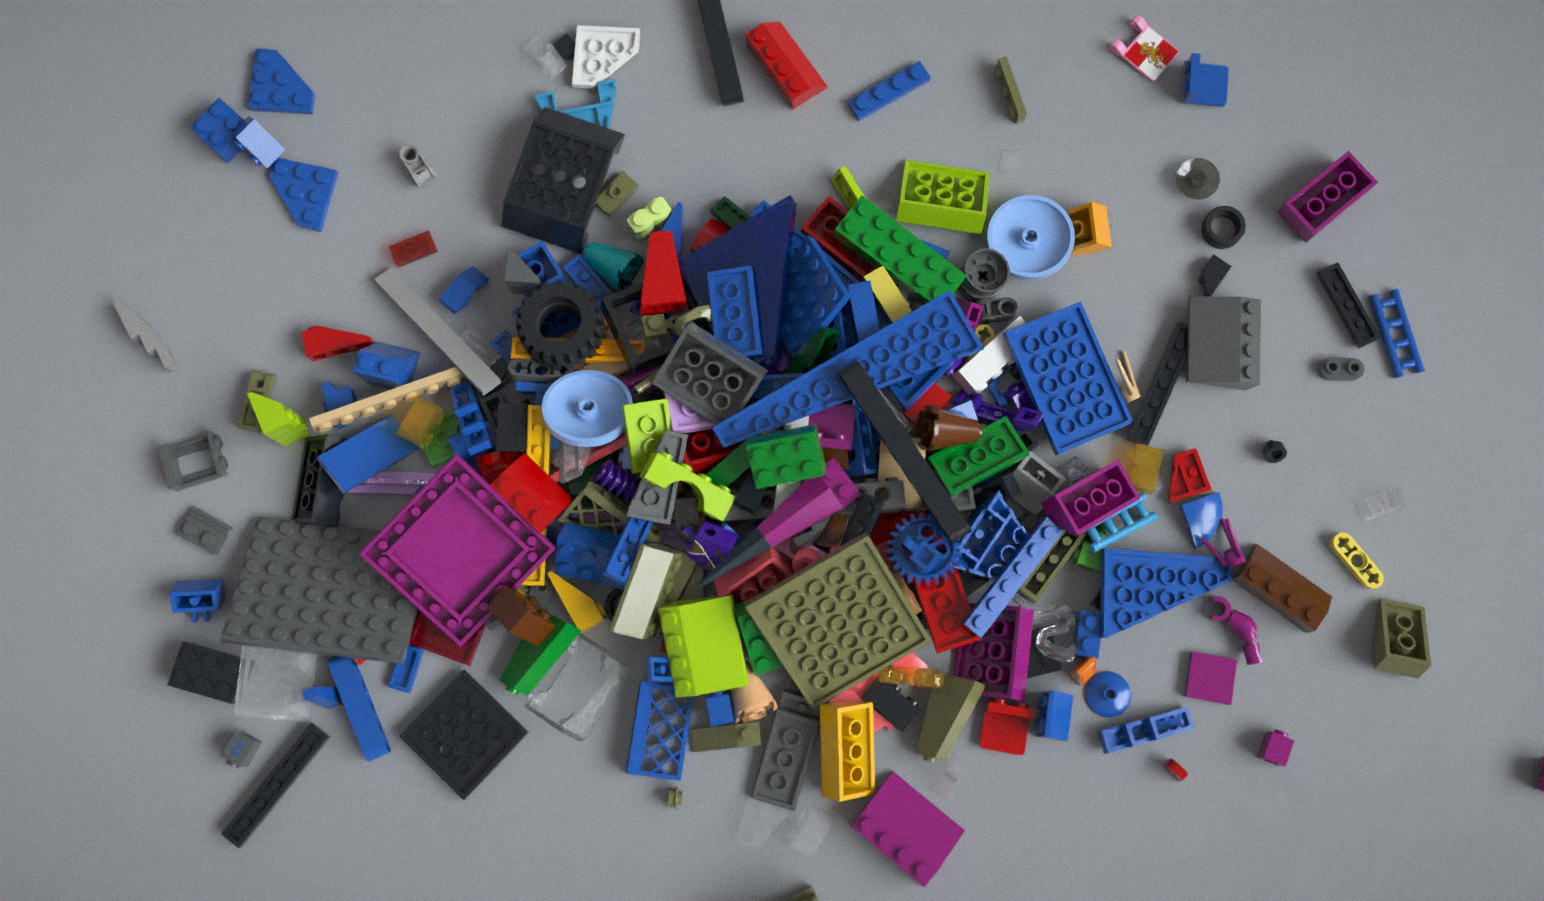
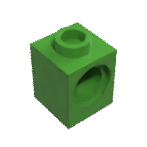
(1086, 559)

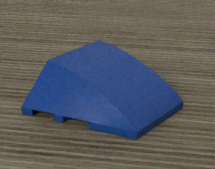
(993, 538)

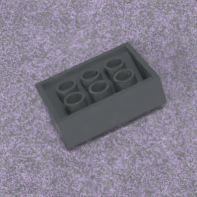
(1224, 341)
(708, 375)

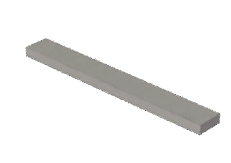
(437, 331)

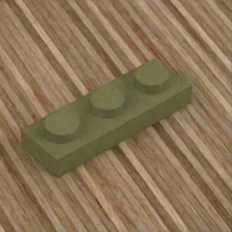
(1010, 90)

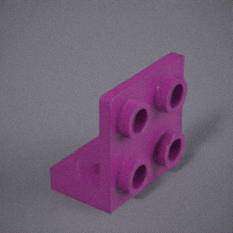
(835, 426)

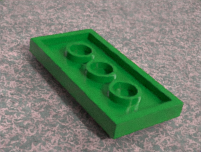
(971, 463)

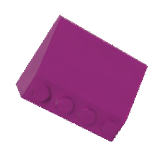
(1000, 656)
(908, 829)

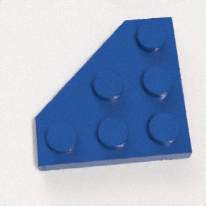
(278, 86)
(304, 190)

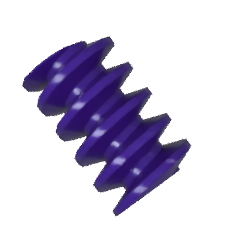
(617, 479)

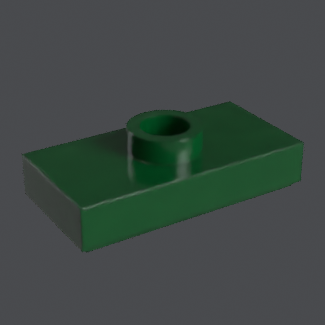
(729, 213)

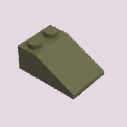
(1401, 639)

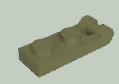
(247, 418)

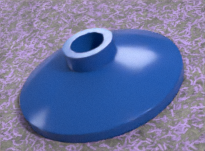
(1097, 698)

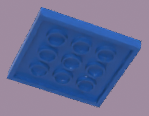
(812, 295)

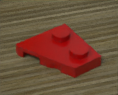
(1187, 476)

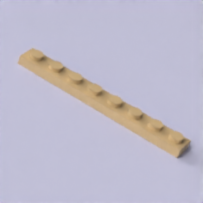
(386, 399)

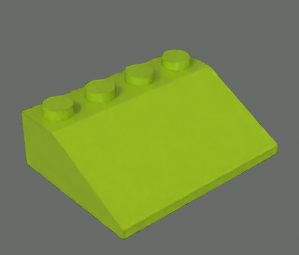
(943, 197)
(703, 645)

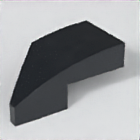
(1213, 274)

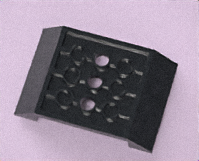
(553, 208)

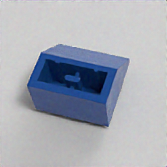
(1054, 715)

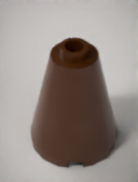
(945, 429)

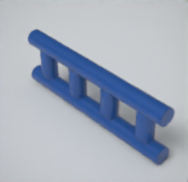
(1390, 345)

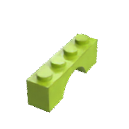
(711, 499)

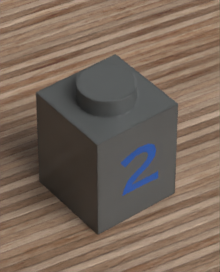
(241, 749)

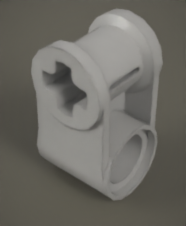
(418, 166)

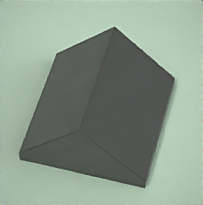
(519, 276)

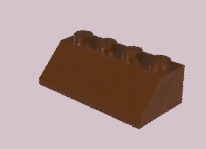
(1283, 589)

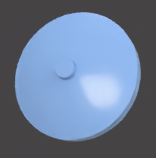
(1032, 236)
(586, 408)

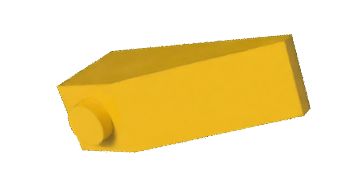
(582, 608)

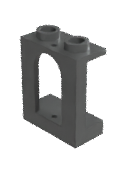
(170, 455)

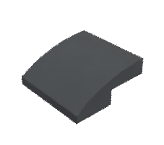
(794, 701)

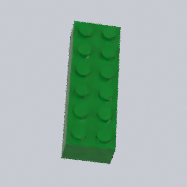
(904, 256)

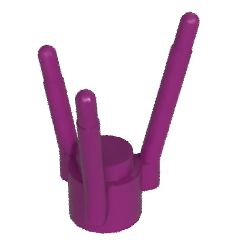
(1233, 556)

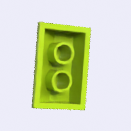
(278, 420)

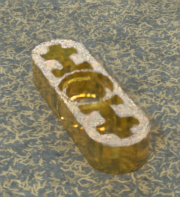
(911, 676)

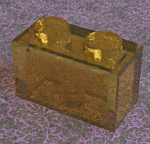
(420, 422)

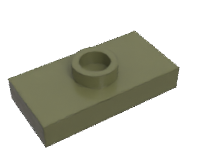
(616, 193)

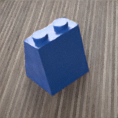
(386, 365)

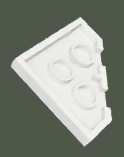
(601, 52)

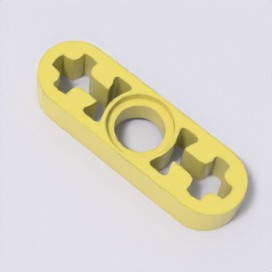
(1366, 561)

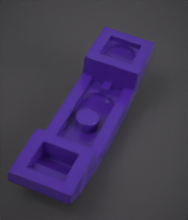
(988, 413)

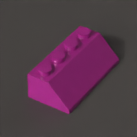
(1091, 499)

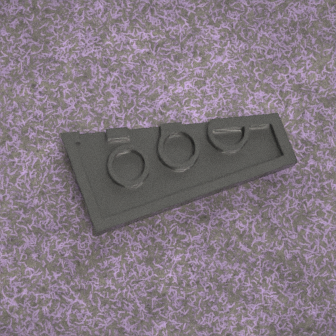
(653, 502)

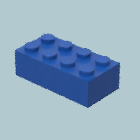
(584, 554)

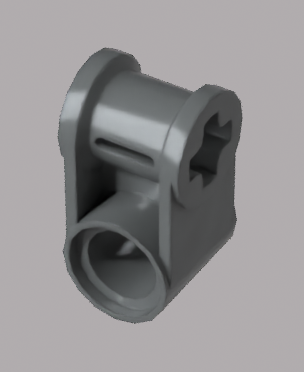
(993, 310)

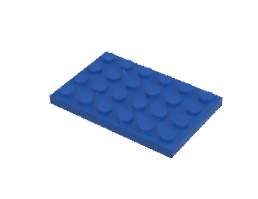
(1068, 378)

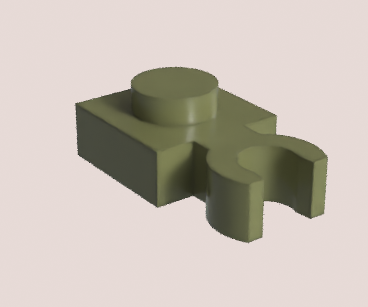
(657, 327)

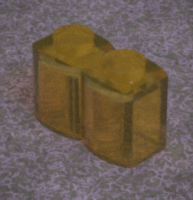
(1144, 467)

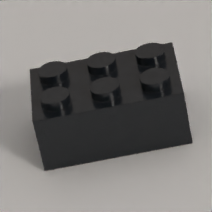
(206, 672)

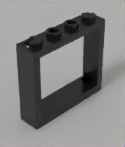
(651, 358)

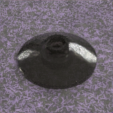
(1204, 172)

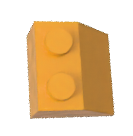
(1090, 228)

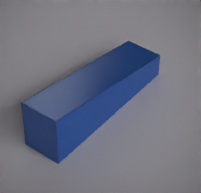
(323, 696)

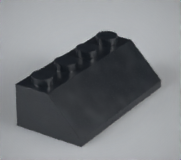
(316, 493)

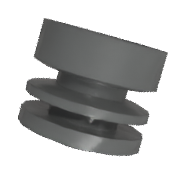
(986, 264)

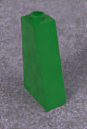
(533, 662)

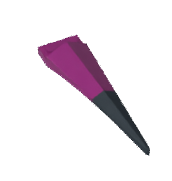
(806, 506)

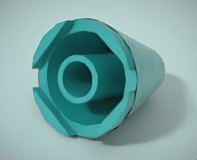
(613, 264)

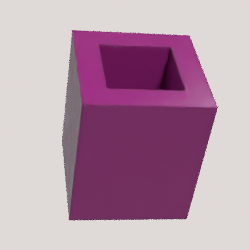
(1276, 748)

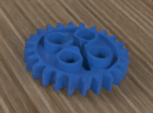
(914, 530)

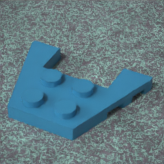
(597, 113)

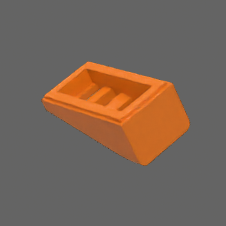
(1083, 670)

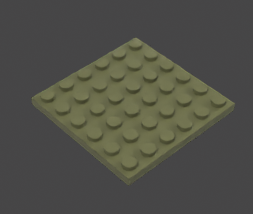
(838, 621)

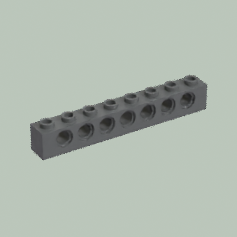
(894, 502)

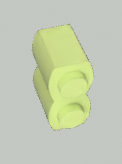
(647, 220)

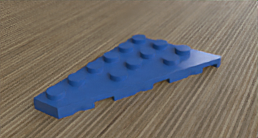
(1148, 583)

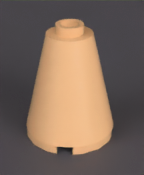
(753, 700)

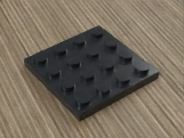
(464, 734)

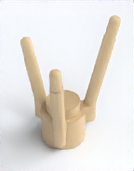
(1130, 390)

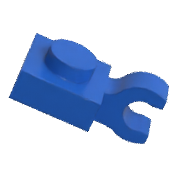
(923, 554)

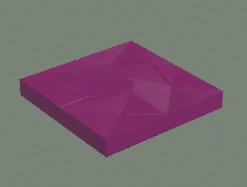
(456, 549)

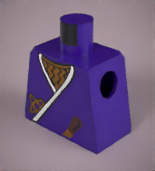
(709, 545)

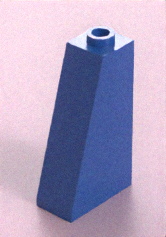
(863, 309)

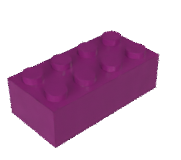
(1327, 196)

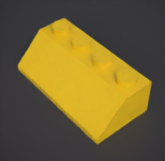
(847, 750)

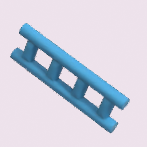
(1129, 527)

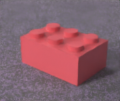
(754, 576)

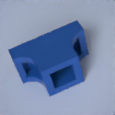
(337, 398)

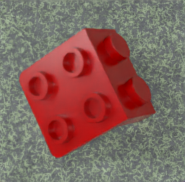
(1005, 727)

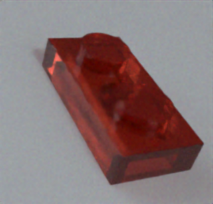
(413, 249)

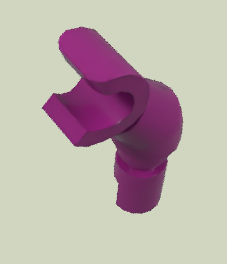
(1243, 626)

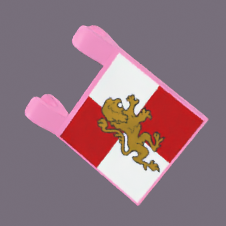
(1148, 52)

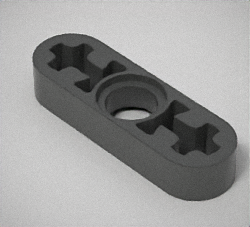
(533, 377)

